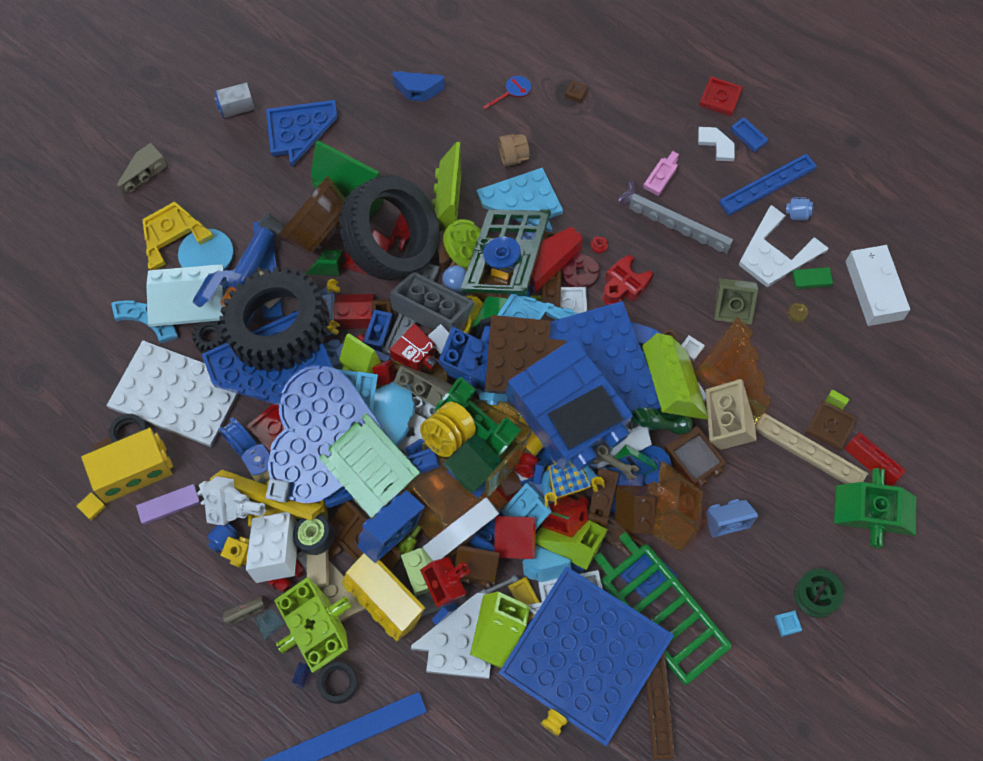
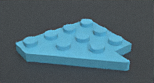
(522, 192)

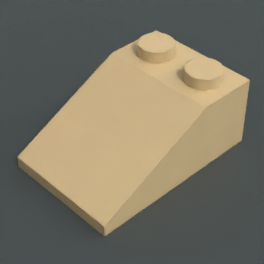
(729, 415)

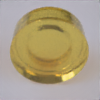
(797, 312)

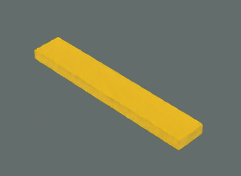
(257, 492)

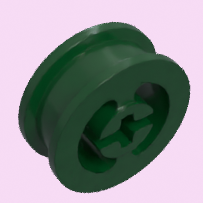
(831, 595)

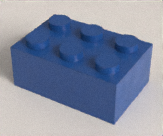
(390, 526)

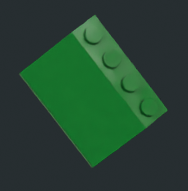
(343, 170)

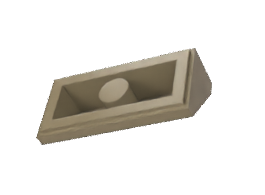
(244, 611)

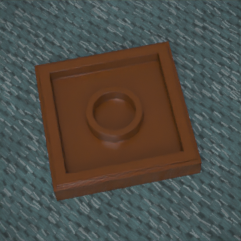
(831, 425)

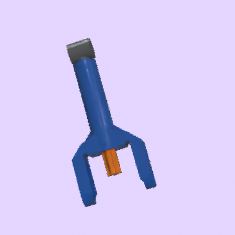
(246, 266)

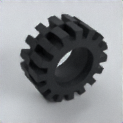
(198, 334)

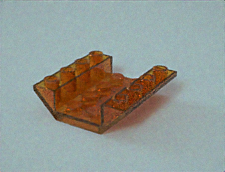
(445, 500)

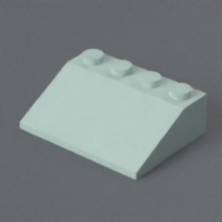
(172, 295)

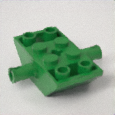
(857, 508)

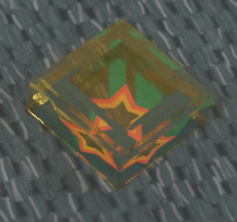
(505, 408)

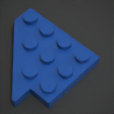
(298, 127)

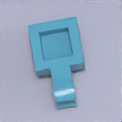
(491, 398)

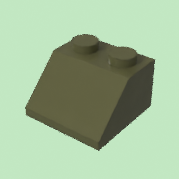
(735, 300)

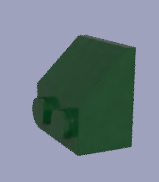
(472, 463)

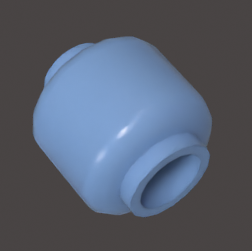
(800, 208)

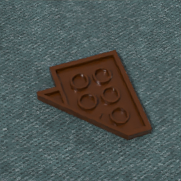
(515, 347)

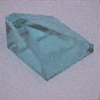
(268, 623)

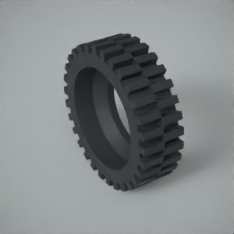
(284, 346)

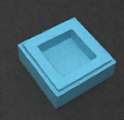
(788, 623)

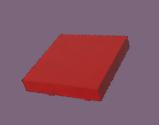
(515, 537)

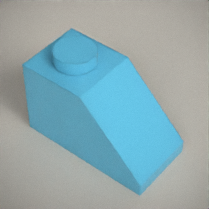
(545, 565)

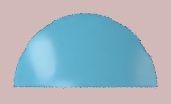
(393, 409)

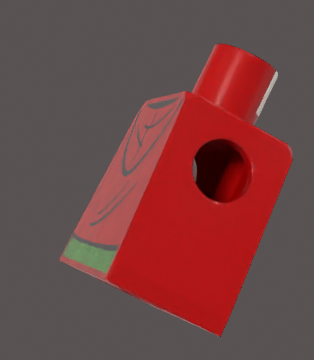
(567, 516)

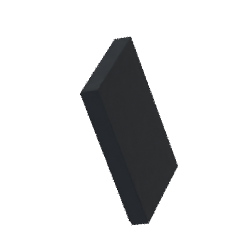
(585, 417)

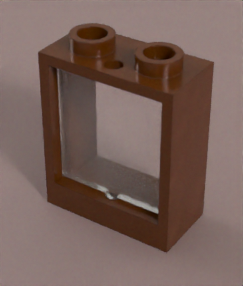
(695, 457)

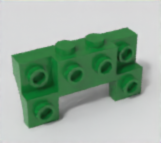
(495, 436)

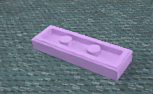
(168, 504)

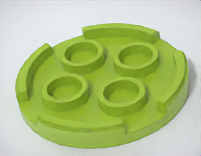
(460, 241)

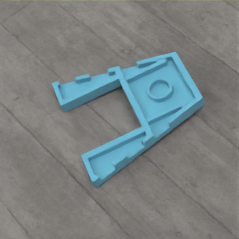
(530, 308)

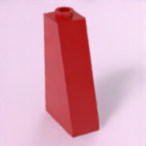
(554, 255)

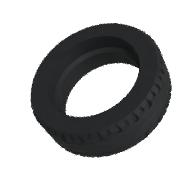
(358, 236)

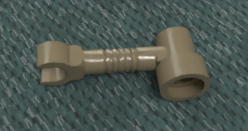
(602, 453)

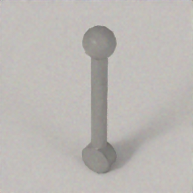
(514, 578)

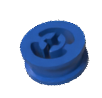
(237, 437)

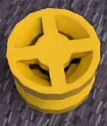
(554, 722)

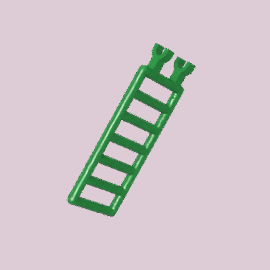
(671, 580)

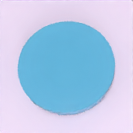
(213, 252)

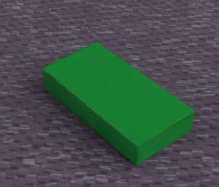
(812, 278)

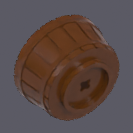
(315, 219)

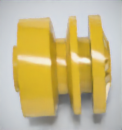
(447, 429)

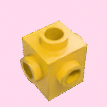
(236, 550)

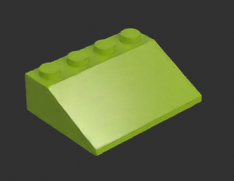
(448, 187)
(674, 377)

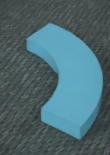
(138, 312)

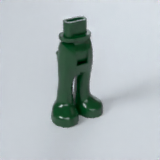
(656, 419)

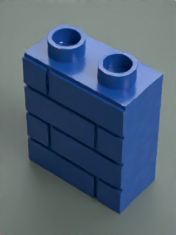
(555, 382)

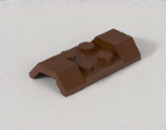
(348, 527)

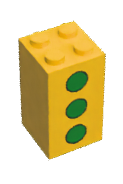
(127, 465)

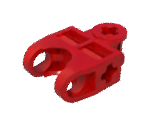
(624, 282)

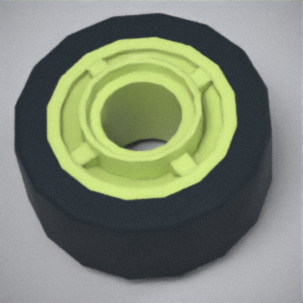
(320, 541)

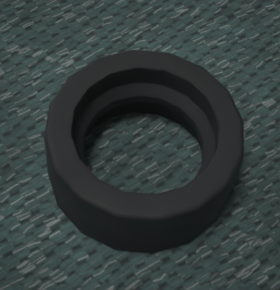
(123, 420)
(323, 673)

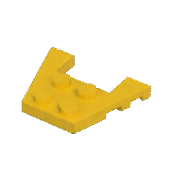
(167, 226)

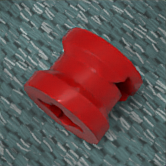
(526, 465)

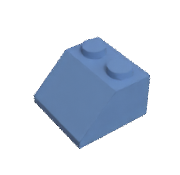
(730, 518)

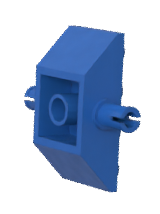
(466, 356)

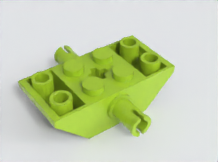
(313, 624)

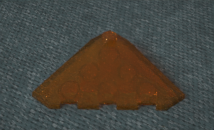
(733, 360)

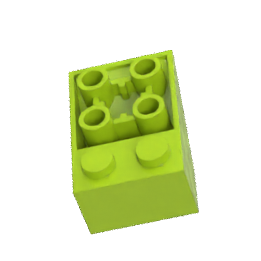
(579, 548)
(498, 628)

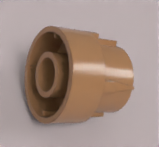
(513, 149)

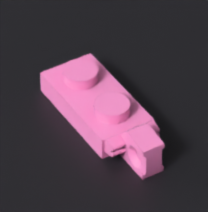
(661, 174)

